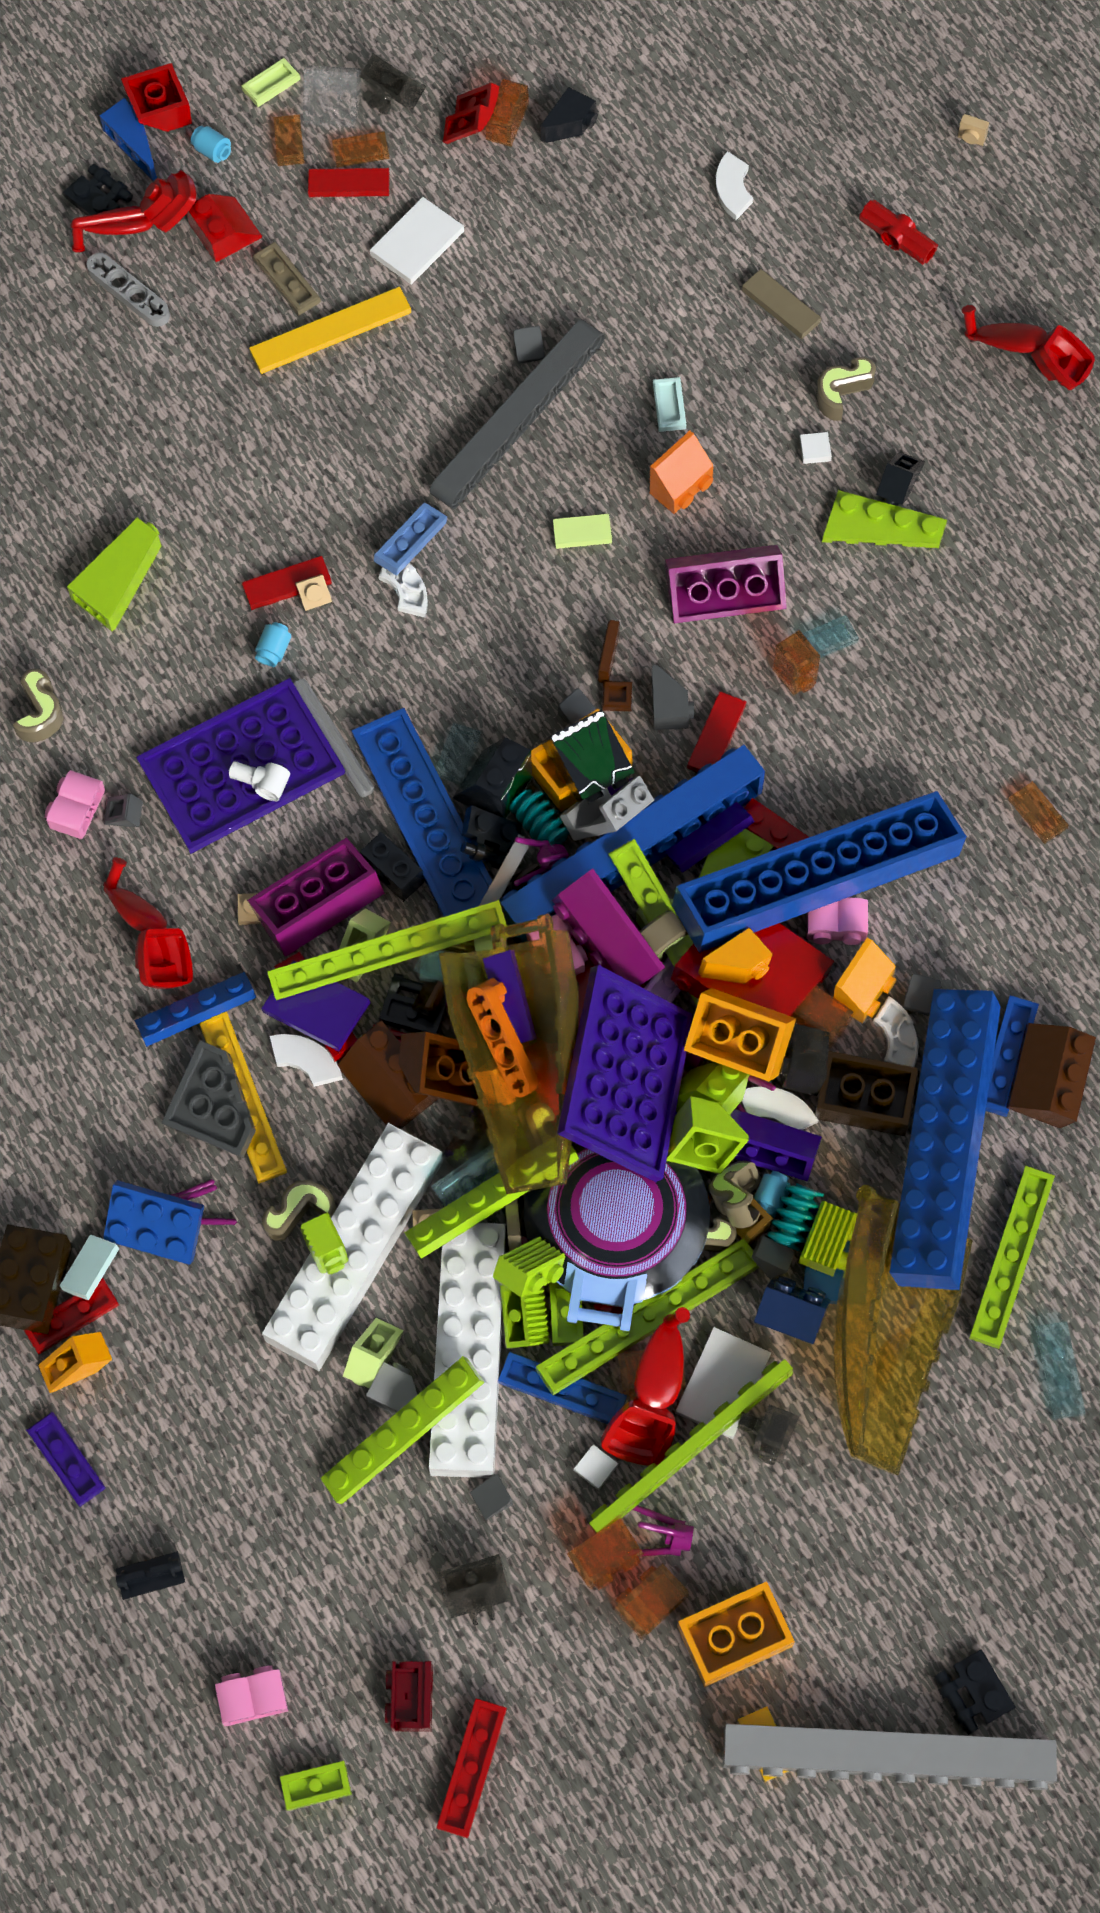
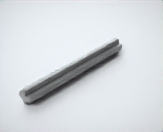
(348, 760)

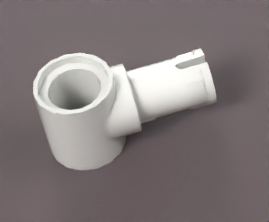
(267, 780)

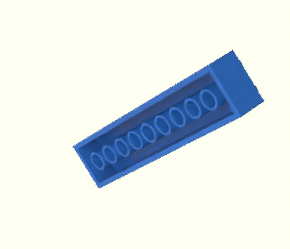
(655, 829)
(818, 871)
(945, 1140)

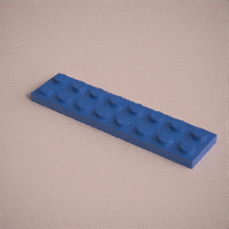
(422, 811)

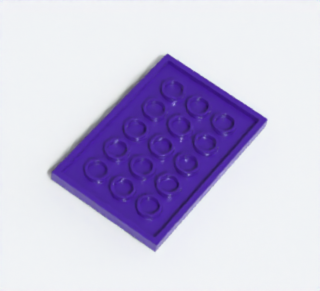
(194, 767)
(625, 1074)

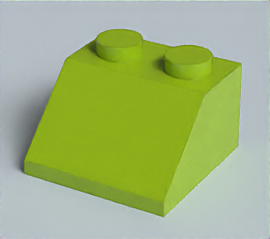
(715, 1084)
(705, 1136)

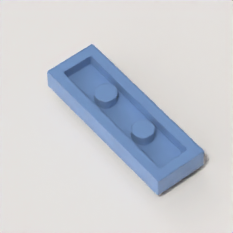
(410, 538)

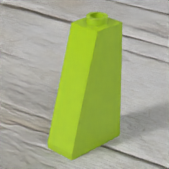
(116, 574)

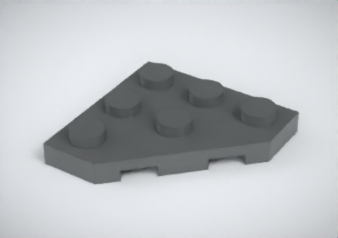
(211, 1102)

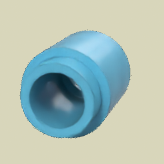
(211, 143)
(272, 644)
(770, 1192)

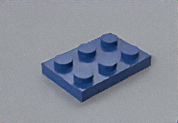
(153, 1222)

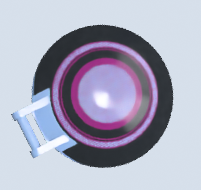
(620, 1232)

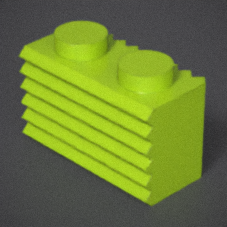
(828, 1238)
(324, 1244)
(529, 1267)
(524, 1318)

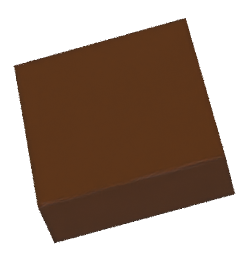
(617, 696)

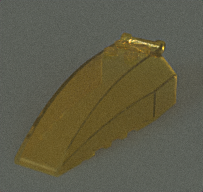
(522, 1128)
(884, 1338)

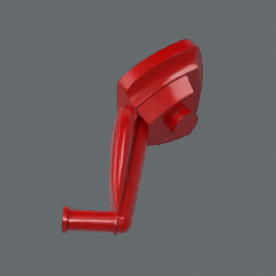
(163, 205)
(1057, 355)
(160, 951)
(644, 1426)

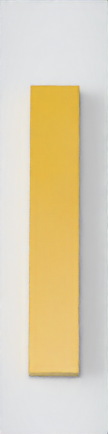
(330, 330)
(263, 1148)

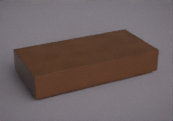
(608, 651)

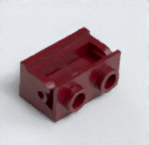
(410, 1696)

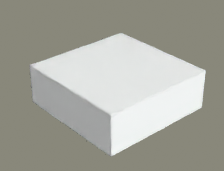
(815, 447)
(596, 1467)

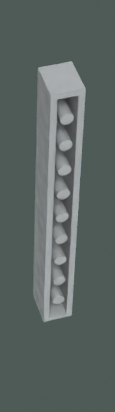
(889, 1754)

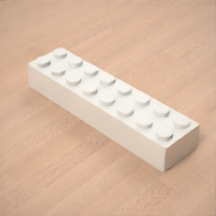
(369, 1226)
(472, 1328)

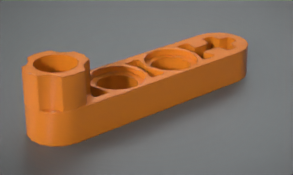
(490, 996)

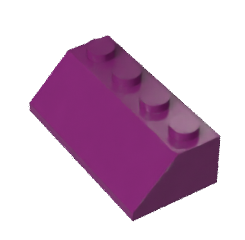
(726, 583)
(316, 896)
(606, 929)

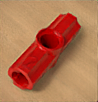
(898, 231)

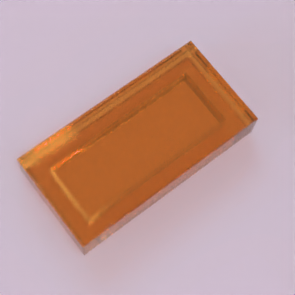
(288, 140)
(360, 149)
(1038, 812)

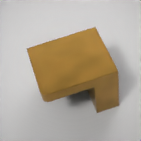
(753, 1232)

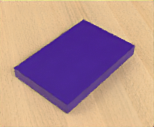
(320, 1013)

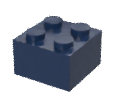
(792, 1309)

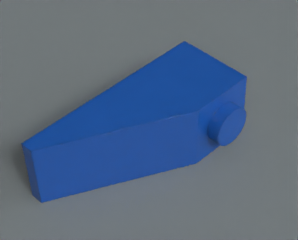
(125, 130)

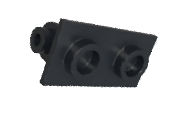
(150, 1575)

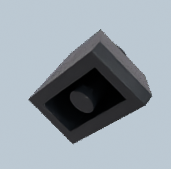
(569, 117)
(899, 478)

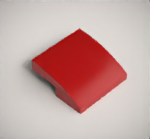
(471, 112)

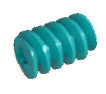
(537, 818)
(795, 1216)

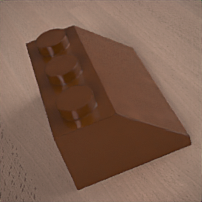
(436, 1067)
(1051, 1073)
(377, 1077)

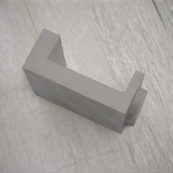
(607, 812)

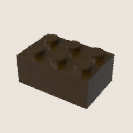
(867, 1093)
(31, 1276)

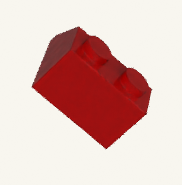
(158, 98)
(222, 225)

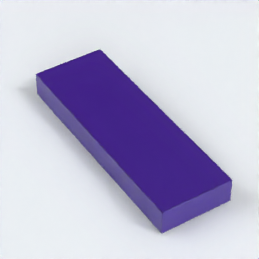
(709, 836)
(505, 969)
(66, 1459)

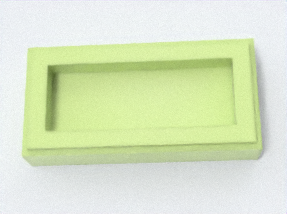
(270, 82)
(582, 531)

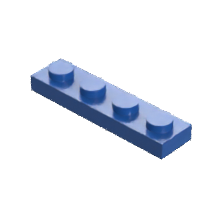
(195, 1009)
(1006, 1052)
(578, 1397)

